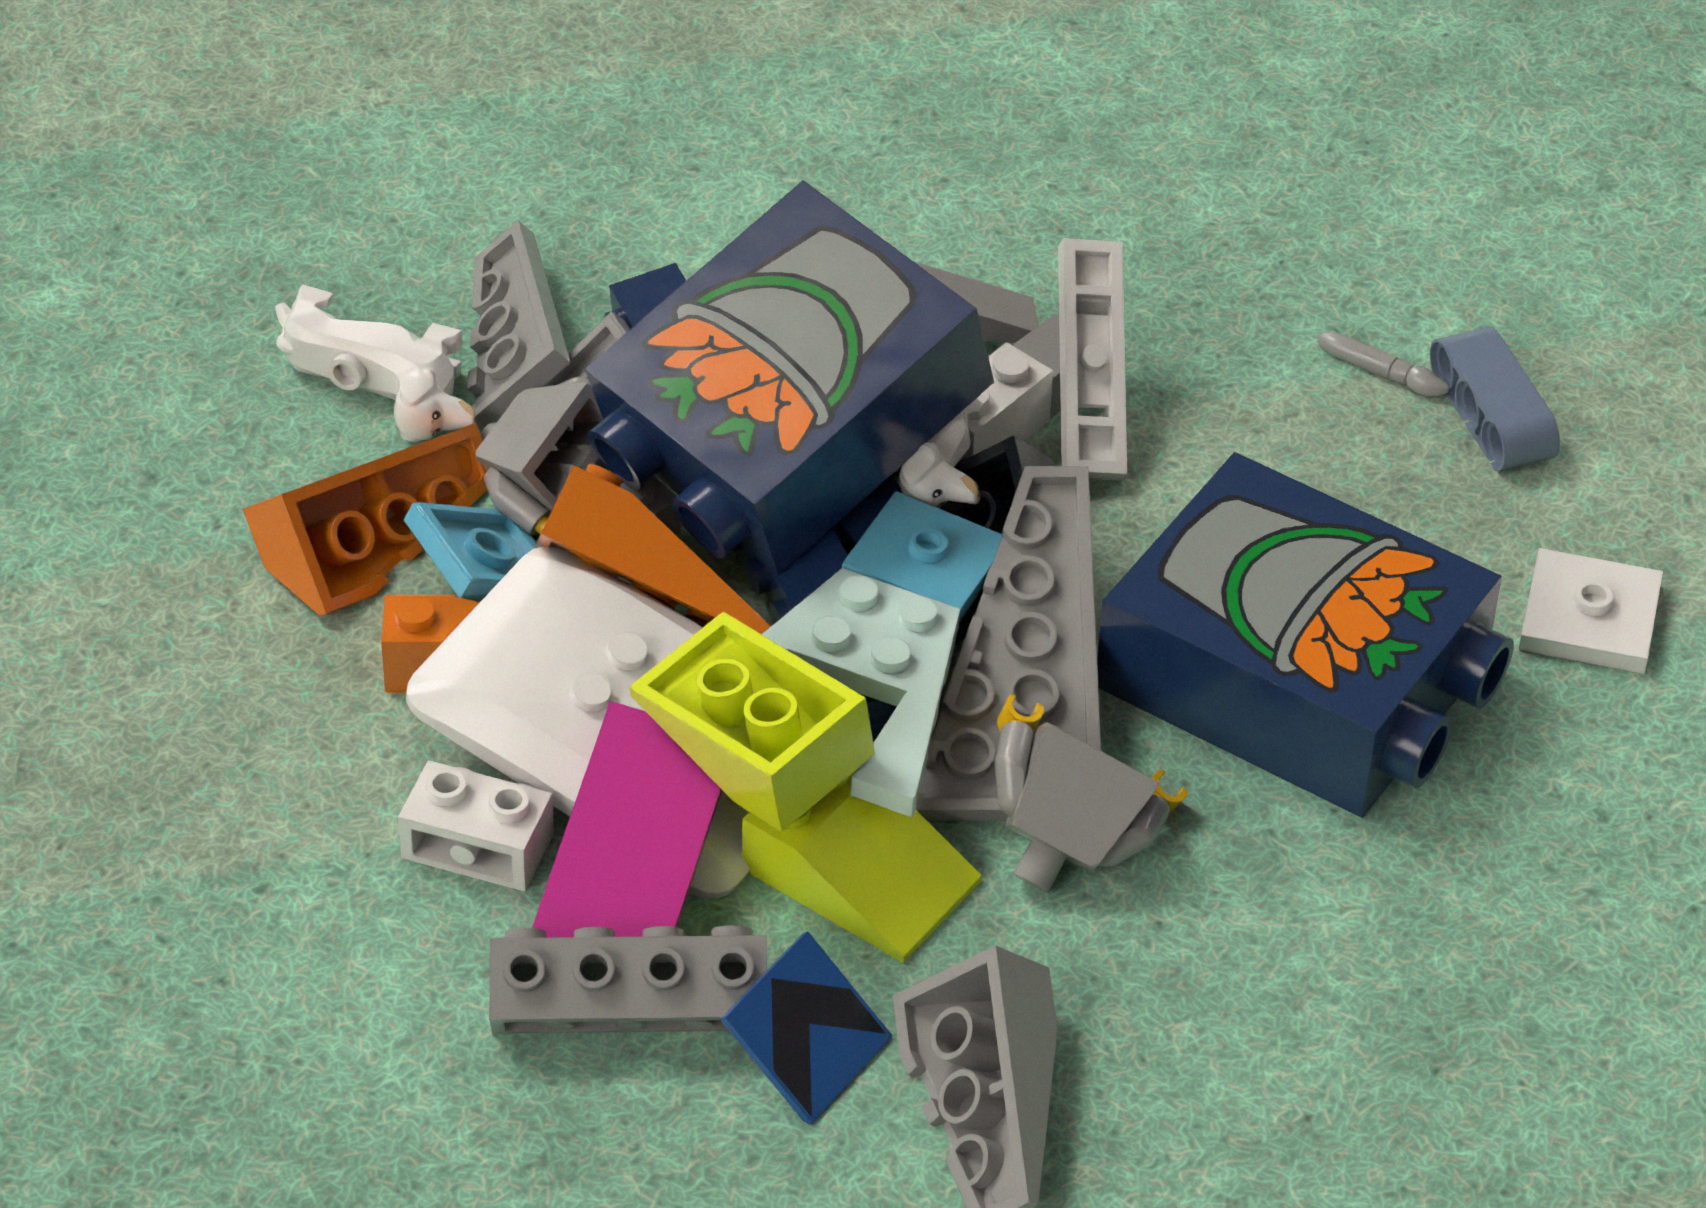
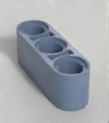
(1496, 398)

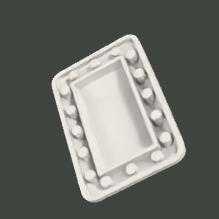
(535, 677)

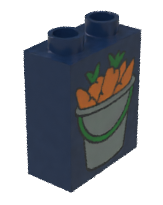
(786, 380)
(1303, 635)

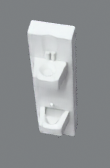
(1092, 356)

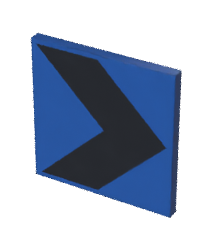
(806, 1028)

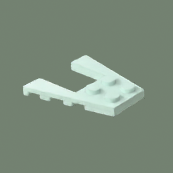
(886, 648)

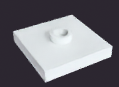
(1591, 610)

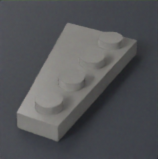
(517, 326)

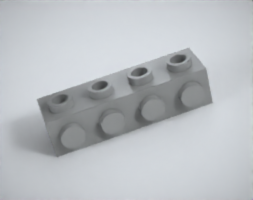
(620, 982)

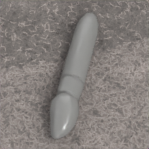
(1417, 378)

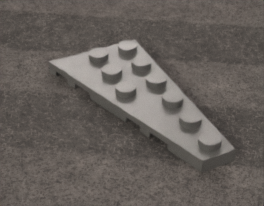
(1025, 640)

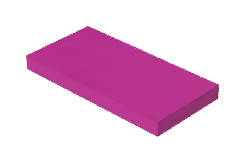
(630, 833)

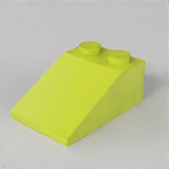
(757, 719)
(863, 869)

